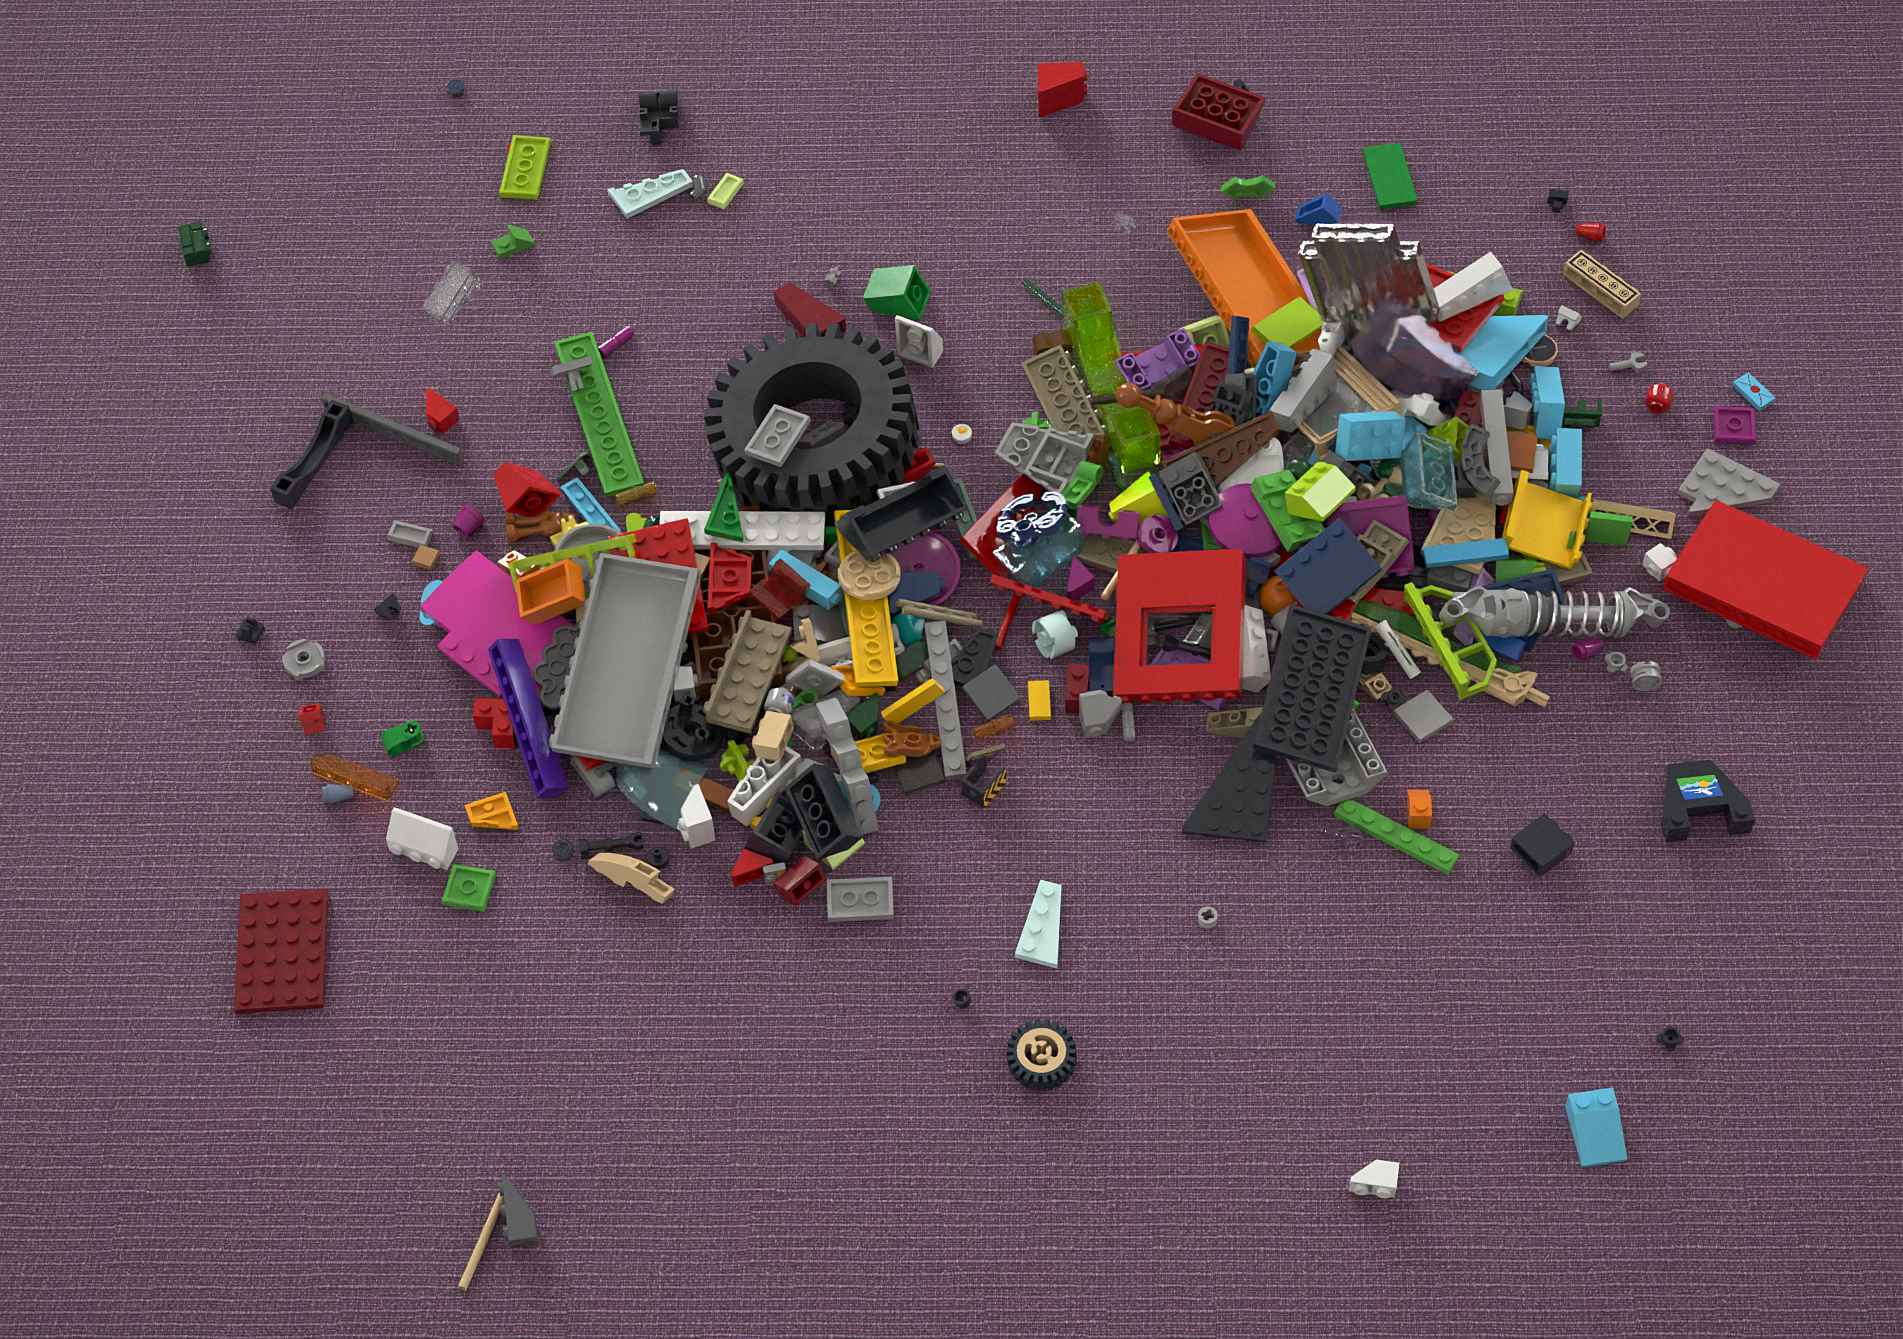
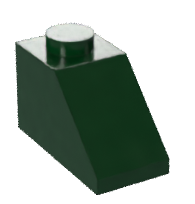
(865, 718)

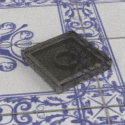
(919, 773)

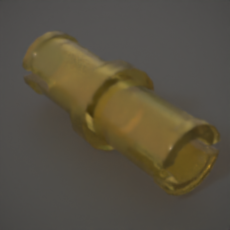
(635, 493)

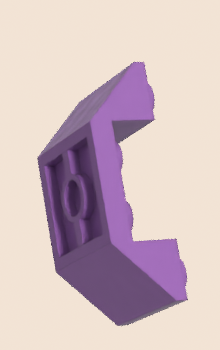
(1159, 361)

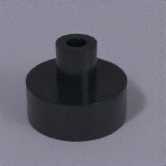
(658, 857)

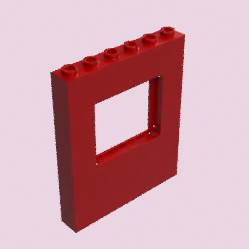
(1180, 585)

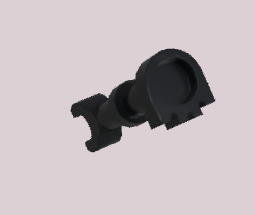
(1175, 645)
(608, 844)

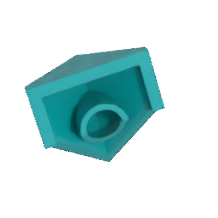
(909, 628)

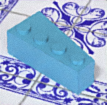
(1547, 400)

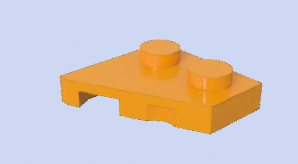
(492, 813)

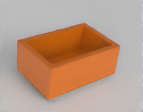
(550, 591)

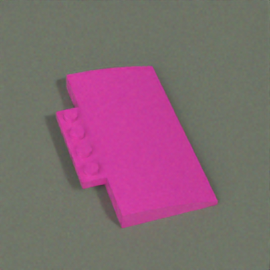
(478, 608)

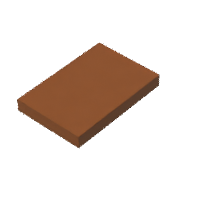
(1521, 451)

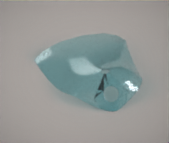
(664, 787)

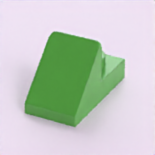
(514, 242)

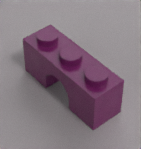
(1125, 527)

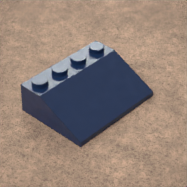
(1328, 569)

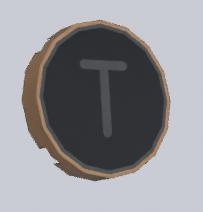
(1542, 353)

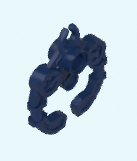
(1030, 528)

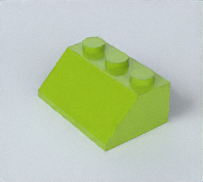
(1318, 492)

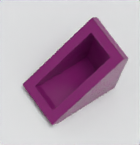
(1080, 581)

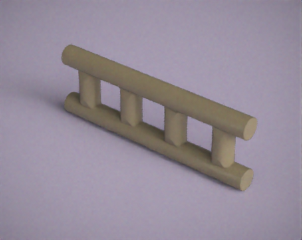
(938, 613)

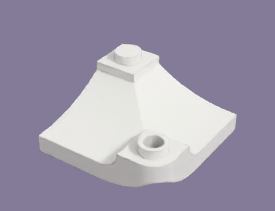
(1421, 406)
(1261, 463)

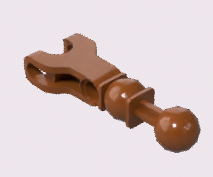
(1180, 418)

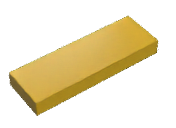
(913, 701)

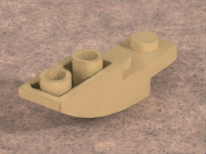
(626, 870)

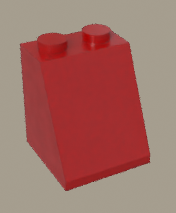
(1060, 86)
(524, 490)

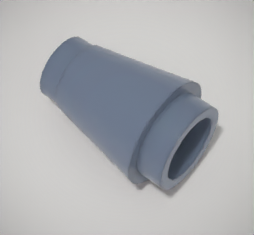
(335, 793)

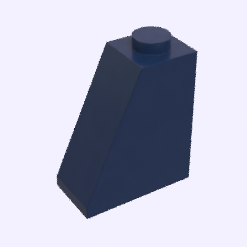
(916, 587)

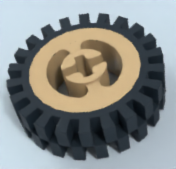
(1048, 1069)

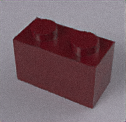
(1076, 684)
(799, 881)

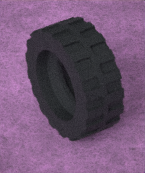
(1377, 662)

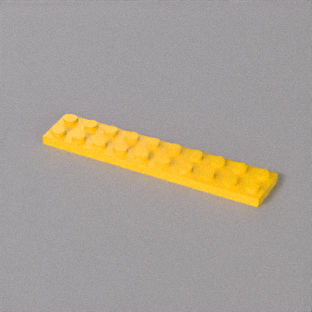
(868, 632)

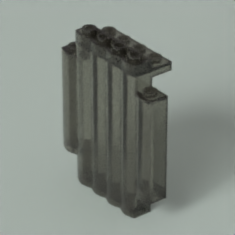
(1356, 267)

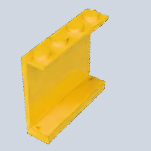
(1542, 521)

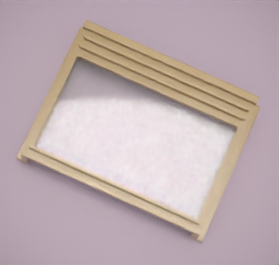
(1355, 393)

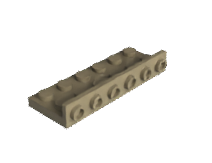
(1062, 393)
(746, 673)

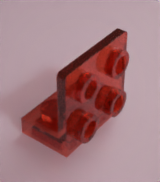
(780, 589)

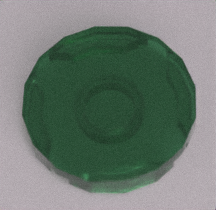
(1116, 472)

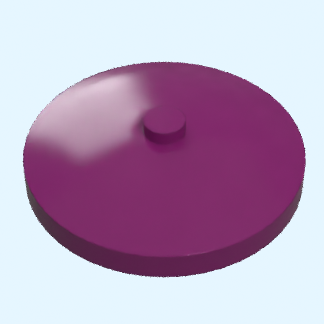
(1243, 523)
(931, 554)

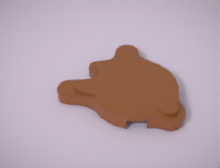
(908, 740)

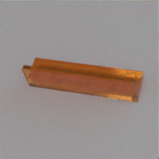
(353, 774)

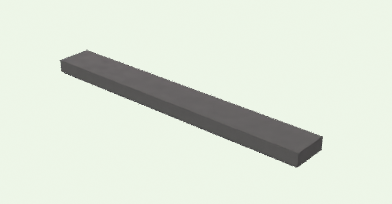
(400, 432)

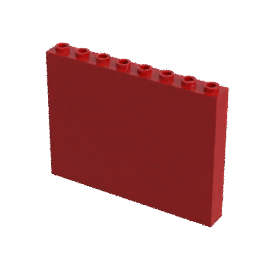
(1765, 579)

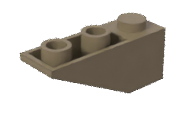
(1232, 723)

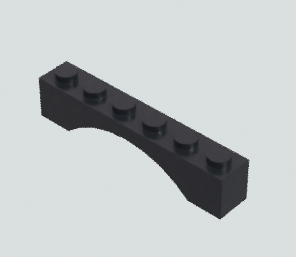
(294, 481)

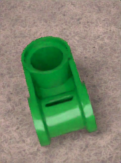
(402, 738)

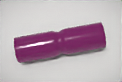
(618, 339)

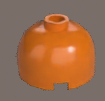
(1275, 596)

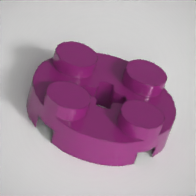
(1149, 541)

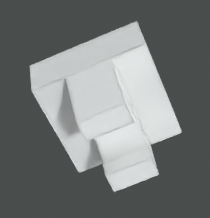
(1569, 315)

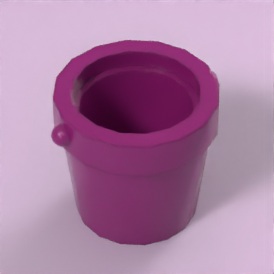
(468, 520)

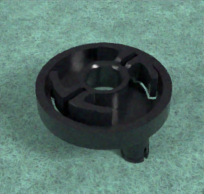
(691, 717)

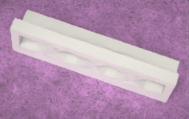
(839, 651)

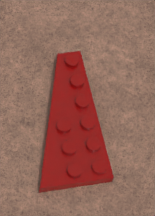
(983, 535)

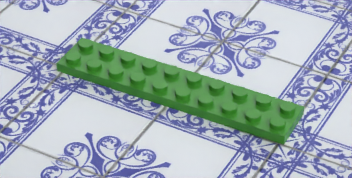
(601, 417)

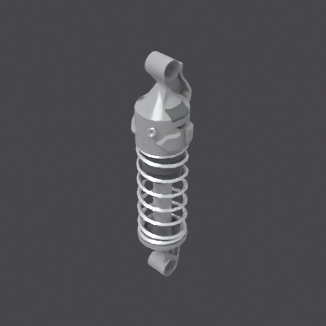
(1521, 614)

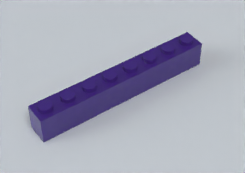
(527, 718)

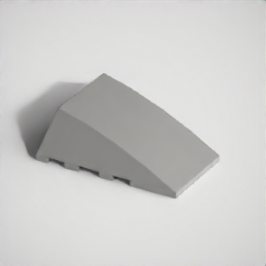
(1045, 454)

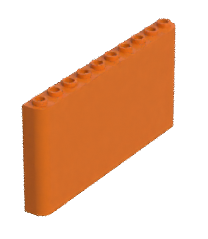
(1239, 270)

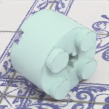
(1054, 634)

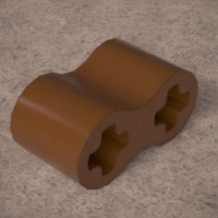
(1046, 341)

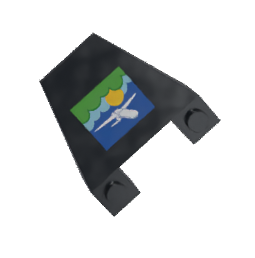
(1702, 790)

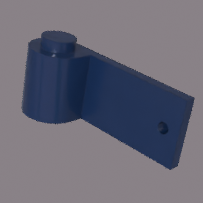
(1101, 663)

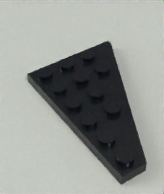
(1239, 796)

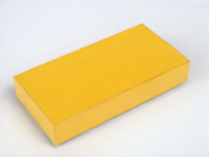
(1039, 700)

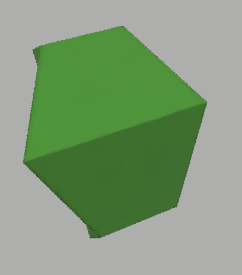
(1513, 568)

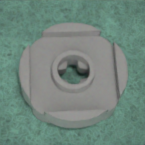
(308, 668)

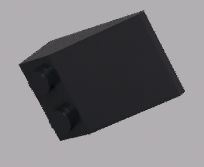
(776, 831)

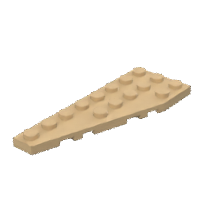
(1468, 522)

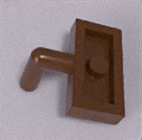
(1099, 450)

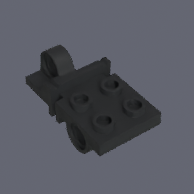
(658, 112)

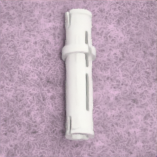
(1402, 656)

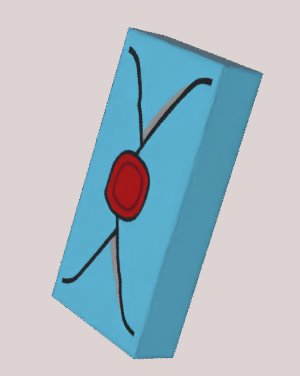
(1753, 391)

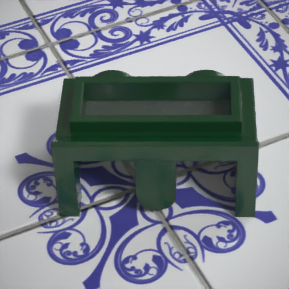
(1581, 416)

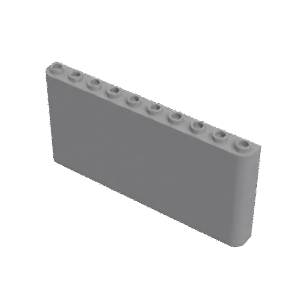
(625, 660)

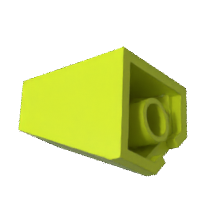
(1138, 497)

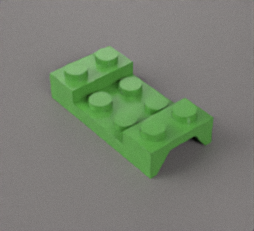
(1271, 496)

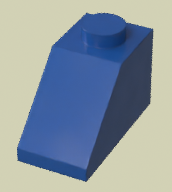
(1319, 211)

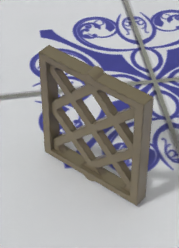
(986, 752)

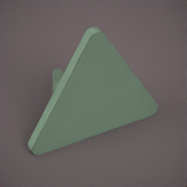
(578, 463)

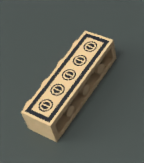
(1602, 284)

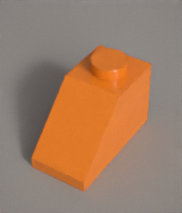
(1419, 809)

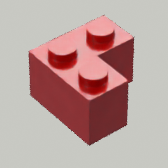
(494, 716)

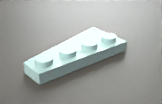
(641, 196)
(1041, 931)

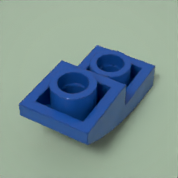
(1505, 647)

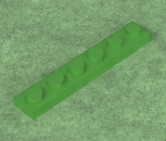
(1397, 835)

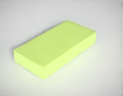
(725, 191)

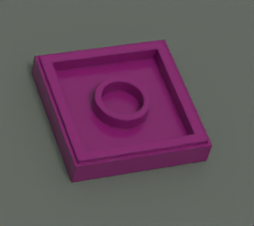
(1734, 425)

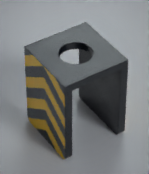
(991, 789)

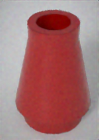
(1593, 231)

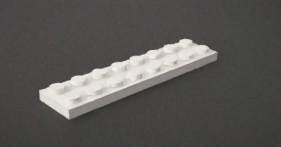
(759, 530)

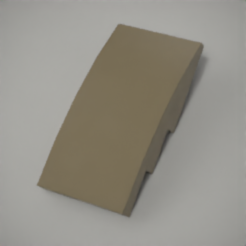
(1384, 547)

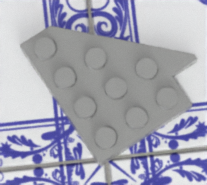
(1726, 481)

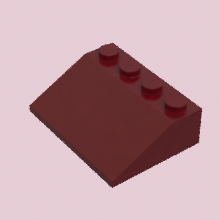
(1217, 111)

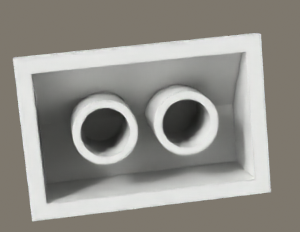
(421, 839)

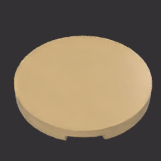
(868, 579)

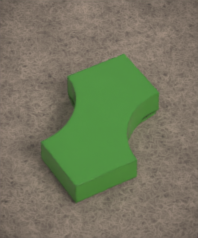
(1256, 187)

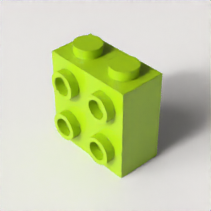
(1452, 432)

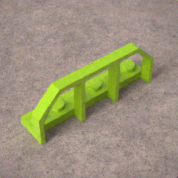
(582, 551)
(1442, 646)

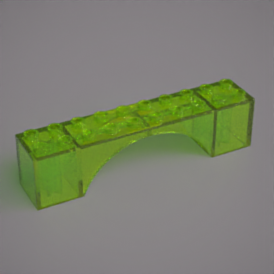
(1095, 342)

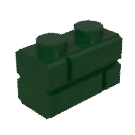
(194, 243)

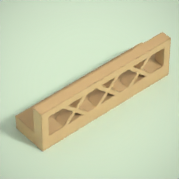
(1647, 513)

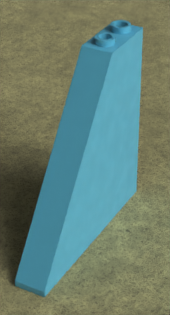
(1502, 346)

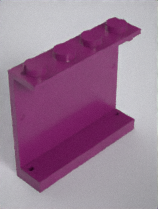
(1388, 511)

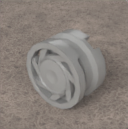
(1646, 676)

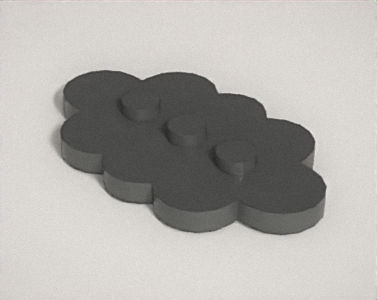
(554, 668)

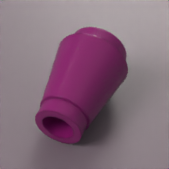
(1586, 648)

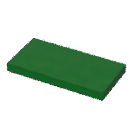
(1389, 176)

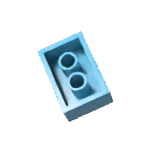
(1370, 435)
(1566, 462)

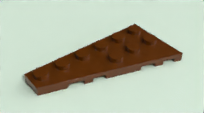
(1233, 448)

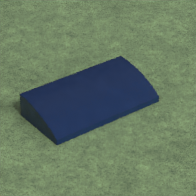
(1543, 581)

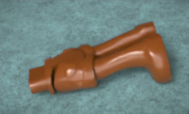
(548, 524)

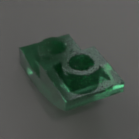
(911, 659)

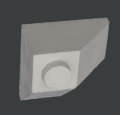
(1098, 712)

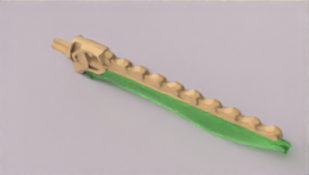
(1507, 680)

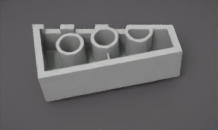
(1305, 391)

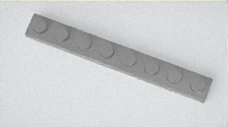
(946, 703)

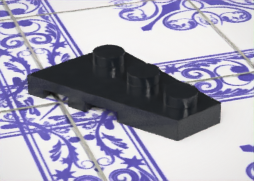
(974, 656)

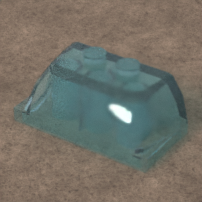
(1428, 473)
(1045, 556)

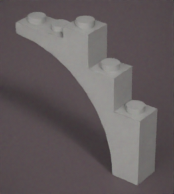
(849, 763)

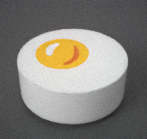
(961, 433)

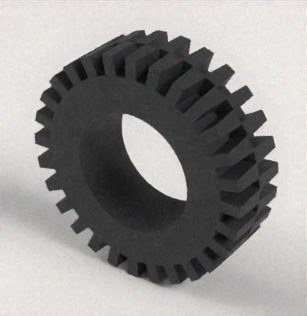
(805, 371)

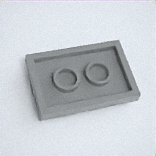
(777, 435)
(860, 899)

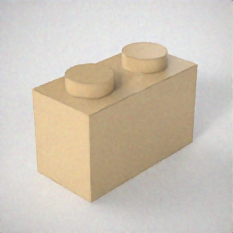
(773, 735)

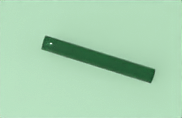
(1043, 296)

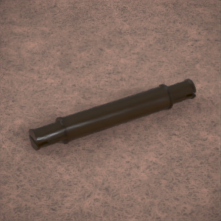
(1111, 398)

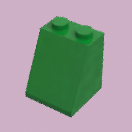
(897, 292)

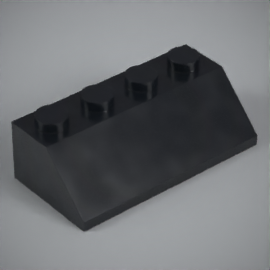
(823, 811)

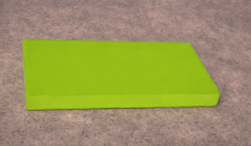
(525, 167)
(1289, 324)

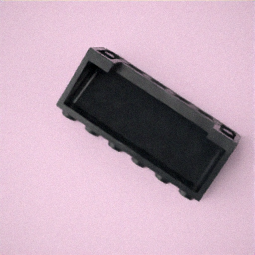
(903, 515)

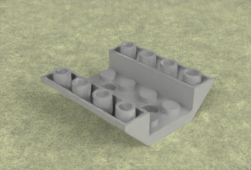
(1357, 767)

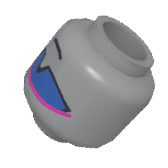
(779, 701)

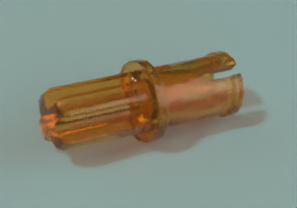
(994, 726)

